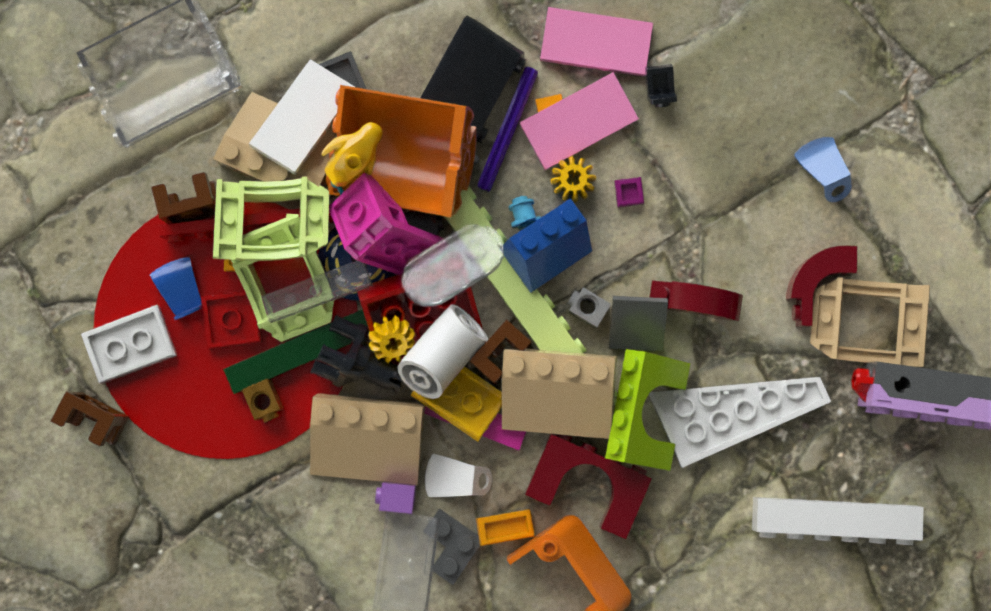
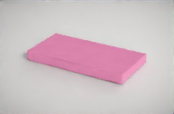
(596, 41)
(578, 121)

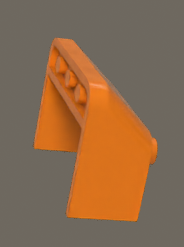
(572, 539)

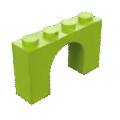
(627, 436)

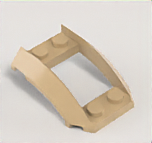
(911, 322)

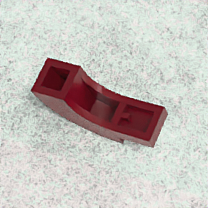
(699, 299)

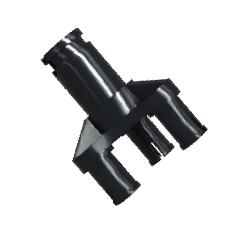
(356, 364)

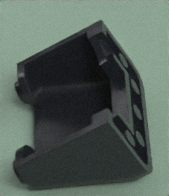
(475, 71)

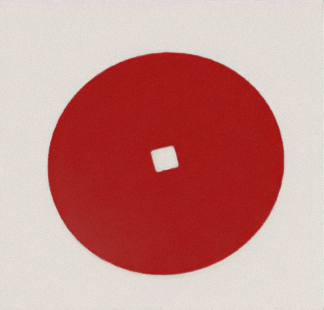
(188, 396)

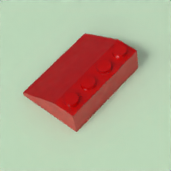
(389, 299)

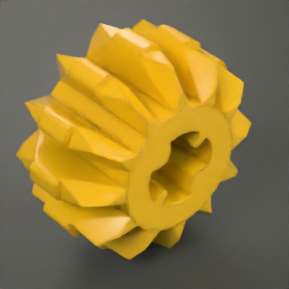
(563, 176)
(391, 329)

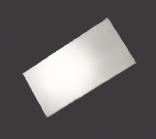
(300, 118)

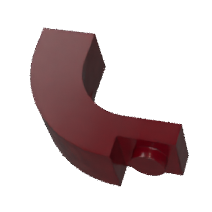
(830, 261)

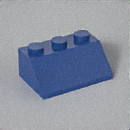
(549, 245)

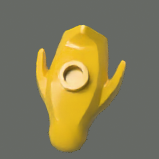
(352, 154)

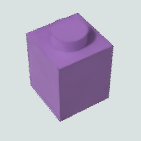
(396, 497)

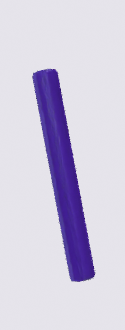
(507, 129)

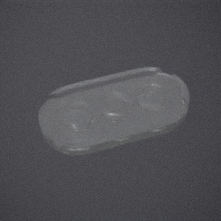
(452, 265)

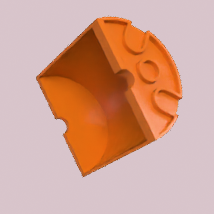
(423, 147)

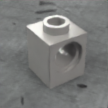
(600, 307)

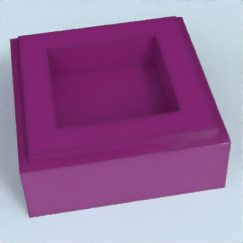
(629, 192)

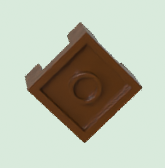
(188, 209)
(495, 347)
(78, 405)

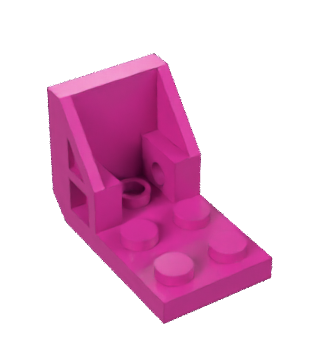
(376, 227)

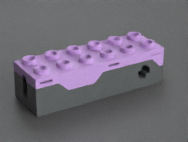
(924, 392)

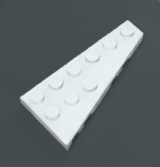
(721, 416)

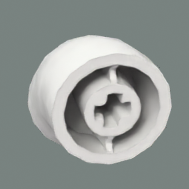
(441, 352)

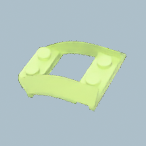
(229, 218)
(280, 233)

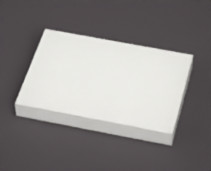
(129, 344)

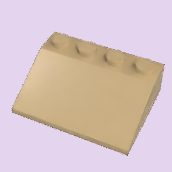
(240, 157)
(558, 392)
(366, 438)

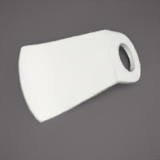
(454, 478)

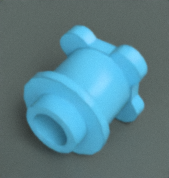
(523, 212)

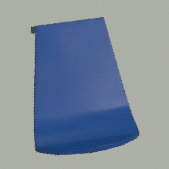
(178, 286)

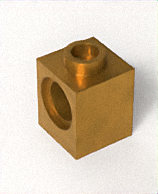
(252, 395)

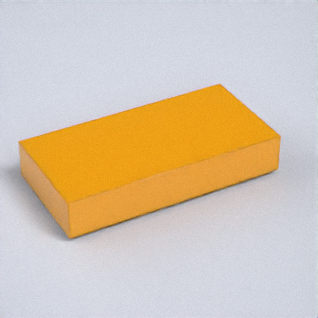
(505, 527)

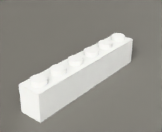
(837, 519)

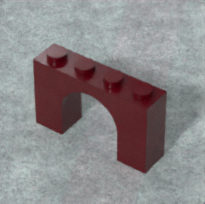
(627, 484)

